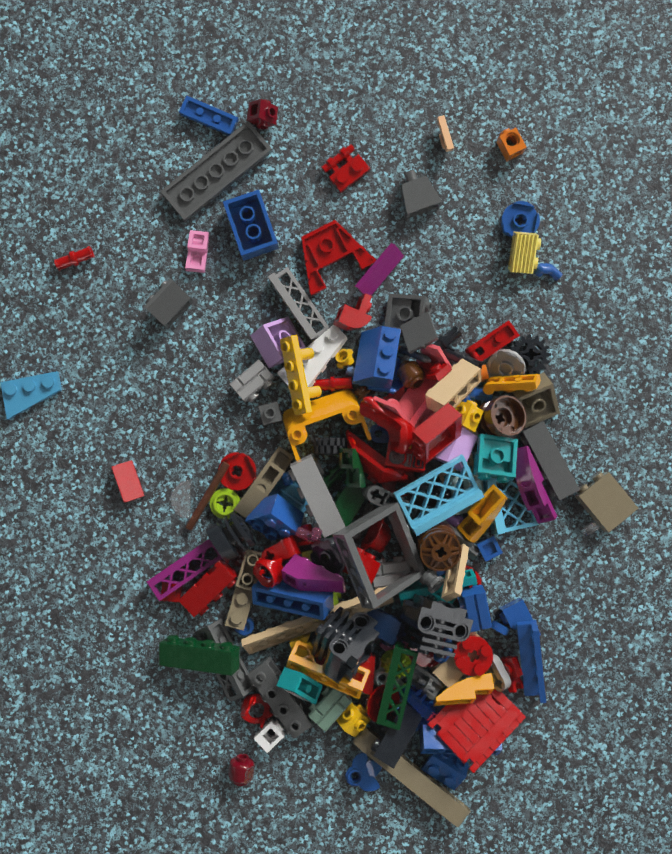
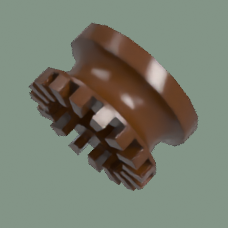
(362, 392)

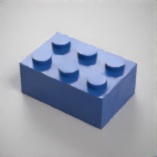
(251, 225)

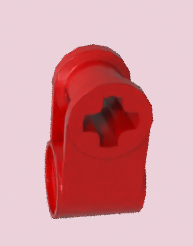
(283, 549)

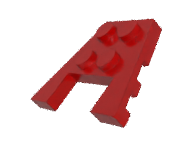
(328, 246)

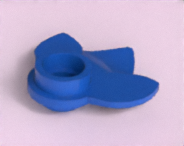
(367, 771)

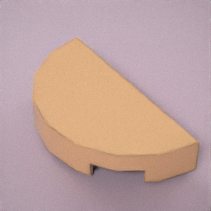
(444, 135)

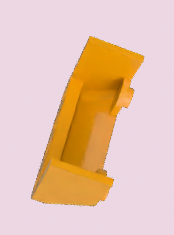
(322, 408)

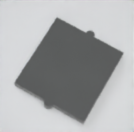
(419, 332)

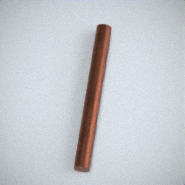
(207, 496)

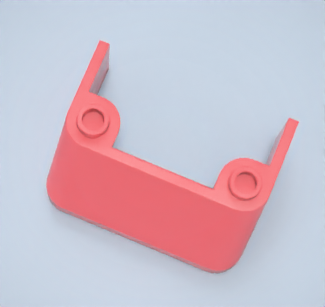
(413, 403)

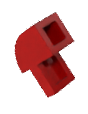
(354, 318)

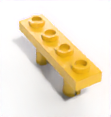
(295, 374)

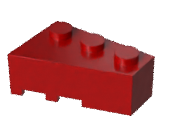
(209, 588)

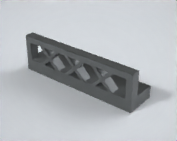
(239, 680)

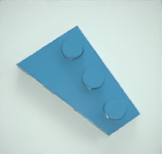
(28, 391)

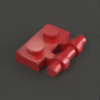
(348, 173)

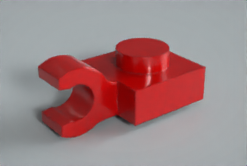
(436, 371)
(514, 671)

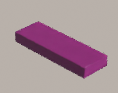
(379, 270)

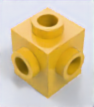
(470, 414)
(353, 719)

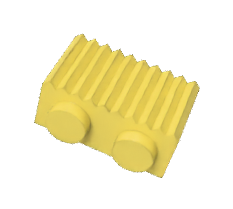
(523, 252)

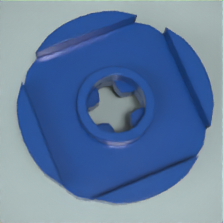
(513, 212)

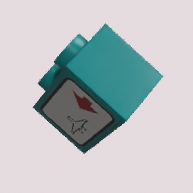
(299, 685)

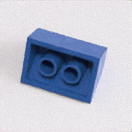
(377, 357)

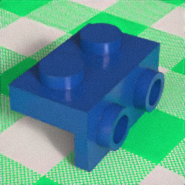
(446, 769)

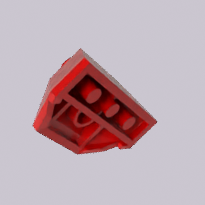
(374, 462)

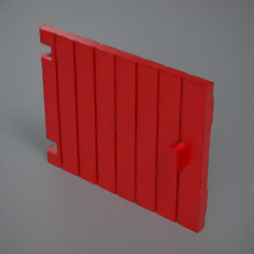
(477, 727)

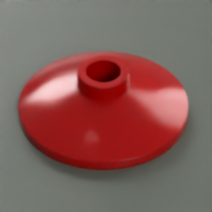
(374, 702)

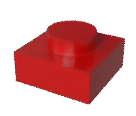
(172, 597)

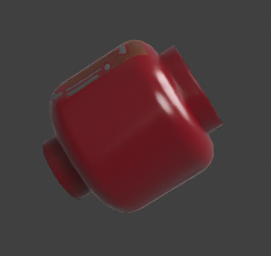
(241, 770)

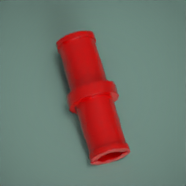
(74, 258)
(334, 383)

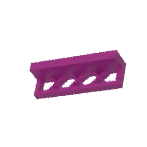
(185, 560)

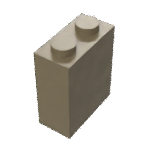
(606, 501)

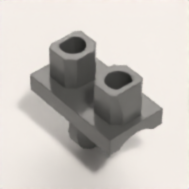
(426, 681)

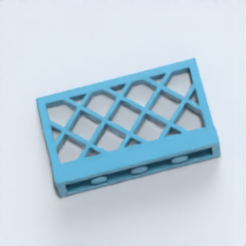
(442, 510)
(498, 525)

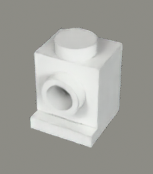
(266, 740)

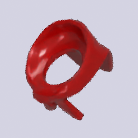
(273, 567)
(250, 701)

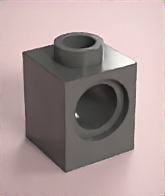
(270, 413)

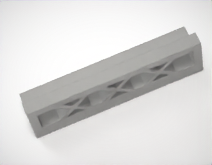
(291, 304)

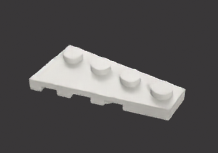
(324, 349)

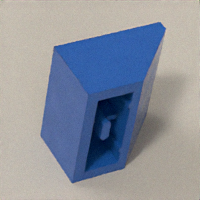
(275, 517)

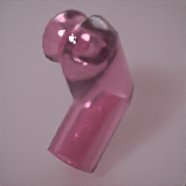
(313, 536)

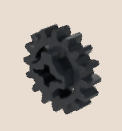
(530, 347)

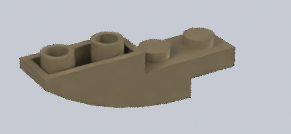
(264, 481)
(242, 596)

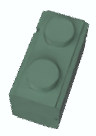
(329, 707)

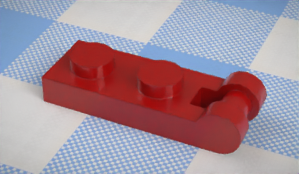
(493, 341)

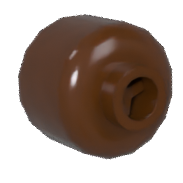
(410, 374)

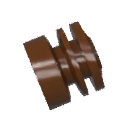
(502, 417)
(431, 540)

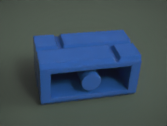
(476, 604)

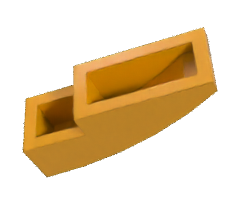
(482, 514)
(466, 690)

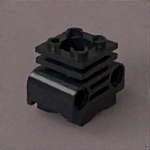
(434, 624)
(345, 643)

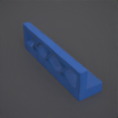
(531, 659)

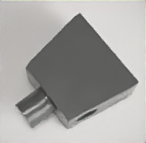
(418, 195)

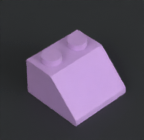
(268, 342)

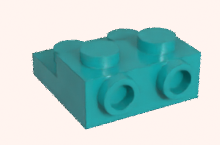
(495, 458)

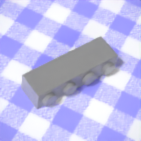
(317, 496)

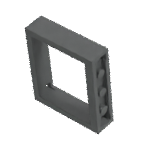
(355, 565)

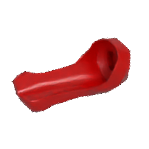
(398, 428)

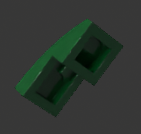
(354, 470)

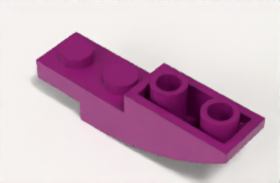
(530, 487)

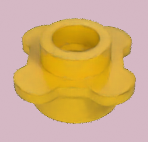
(344, 358)

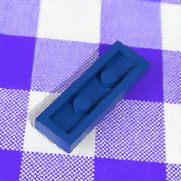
(208, 116)

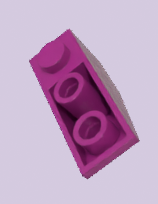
(311, 577)

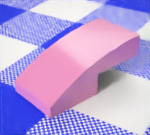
(197, 251)

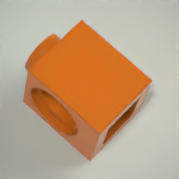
(510, 152)

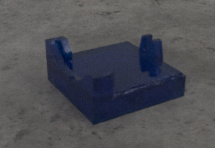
(421, 705)

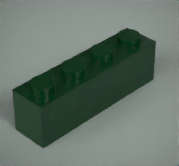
(348, 503)
(199, 655)

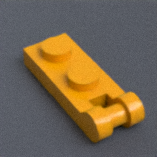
(512, 383)

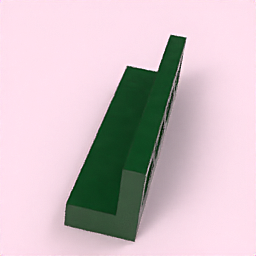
(390, 685)

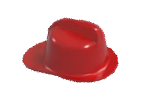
(376, 536)

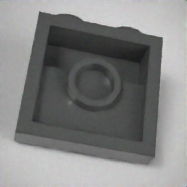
(403, 308)

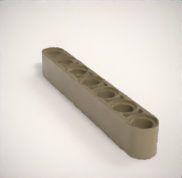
(418, 781)

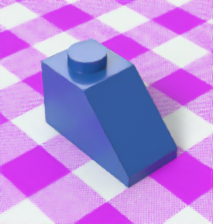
(515, 612)

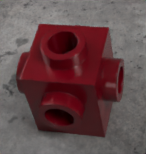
(262, 113)

